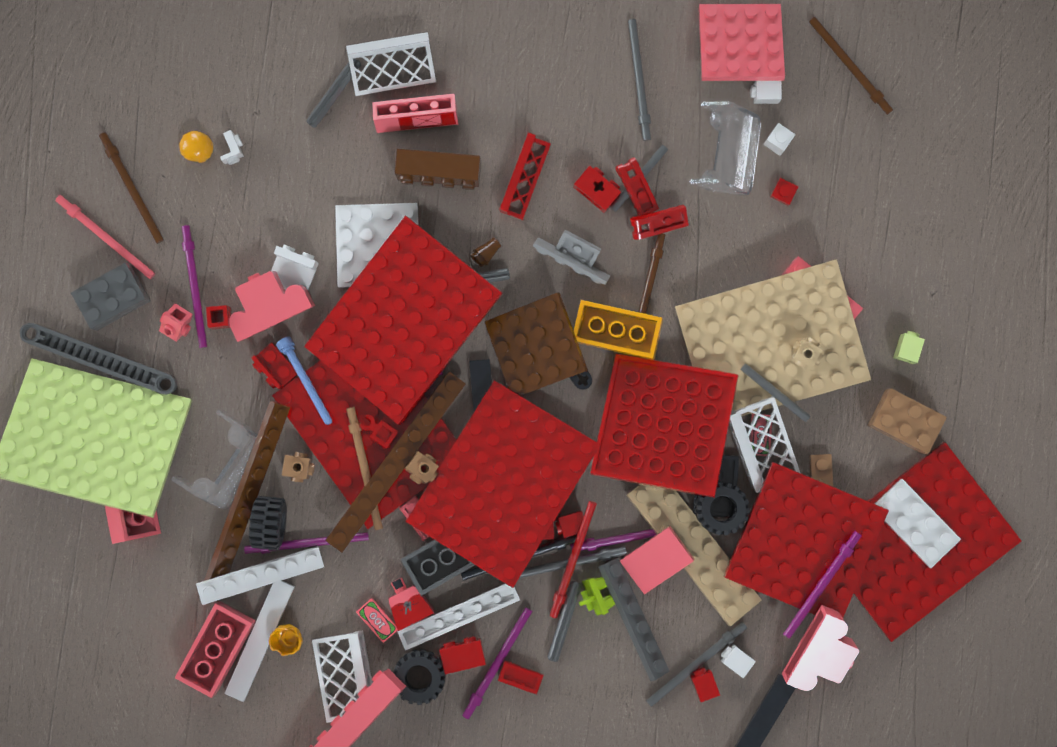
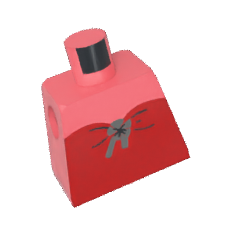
(408, 605)

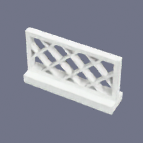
(386, 46)
(744, 445)
(360, 668)

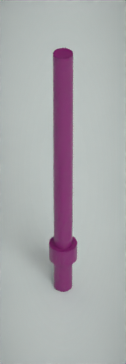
(188, 246)
(303, 543)
(592, 544)
(845, 550)
(476, 698)

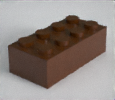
(438, 168)

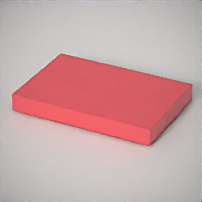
(657, 560)

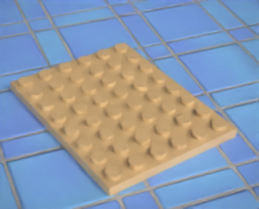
(762, 326)

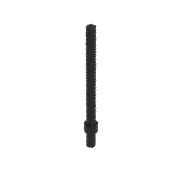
(559, 543)

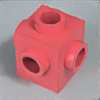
(175, 322)

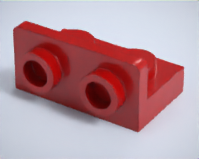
(274, 366)

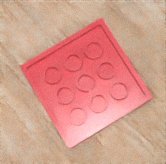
(741, 42)

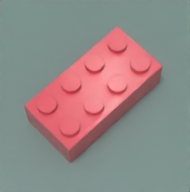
(215, 649)

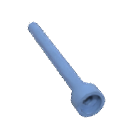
(286, 346)

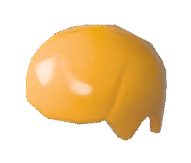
(196, 146)
(285, 639)

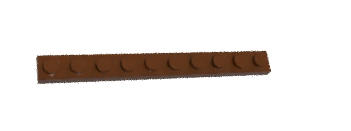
(395, 462)
(248, 490)

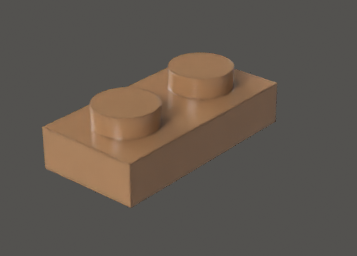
(821, 468)

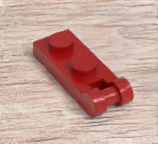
(637, 187)
(659, 222)

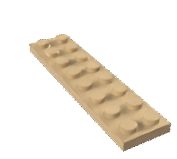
(666, 508)

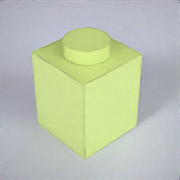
(909, 347)

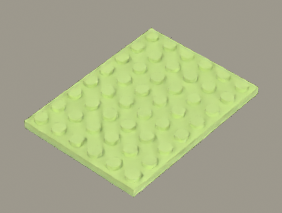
(92, 437)

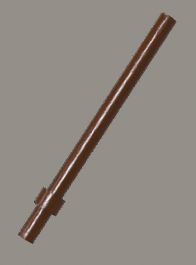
(876, 96)
(113, 154)
(656, 254)

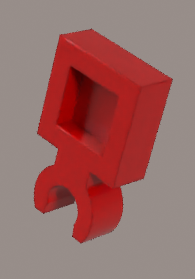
(381, 432)

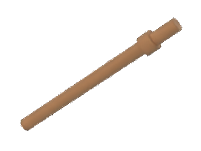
(355, 430)

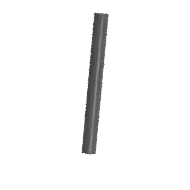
(646, 169)
(775, 392)

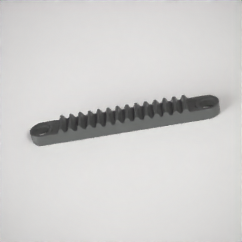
(98, 358)

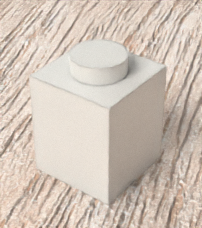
(766, 92)
(779, 139)
(737, 660)

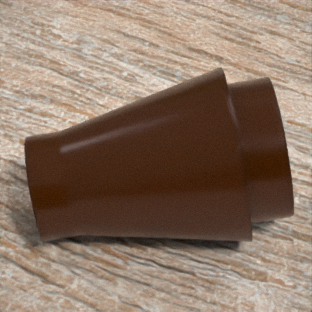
(485, 252)

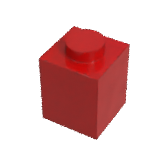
(218, 316)
(569, 524)
(704, 684)

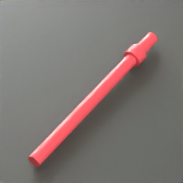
(75, 212)

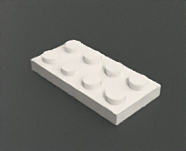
(917, 523)

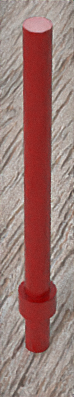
(560, 595)

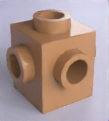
(291, 463)
(415, 464)

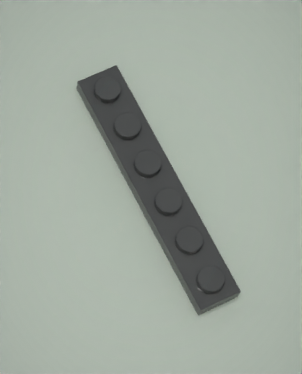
(634, 619)

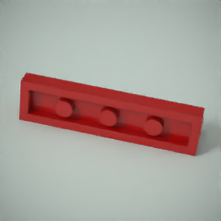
(518, 172)

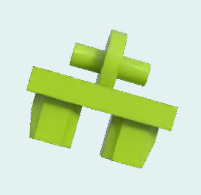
(592, 597)

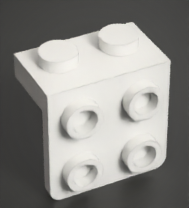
(293, 267)

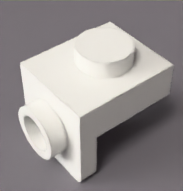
(234, 143)

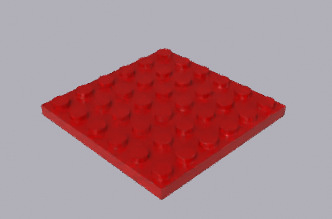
(665, 425)
(798, 535)

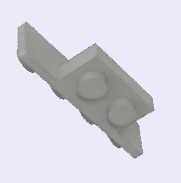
(574, 253)

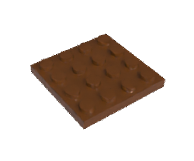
(536, 345)

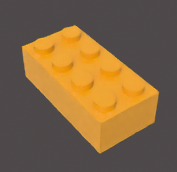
(617, 329)

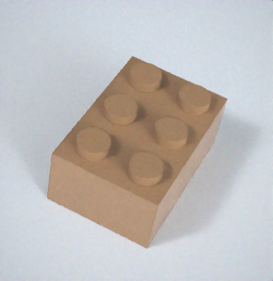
(907, 421)

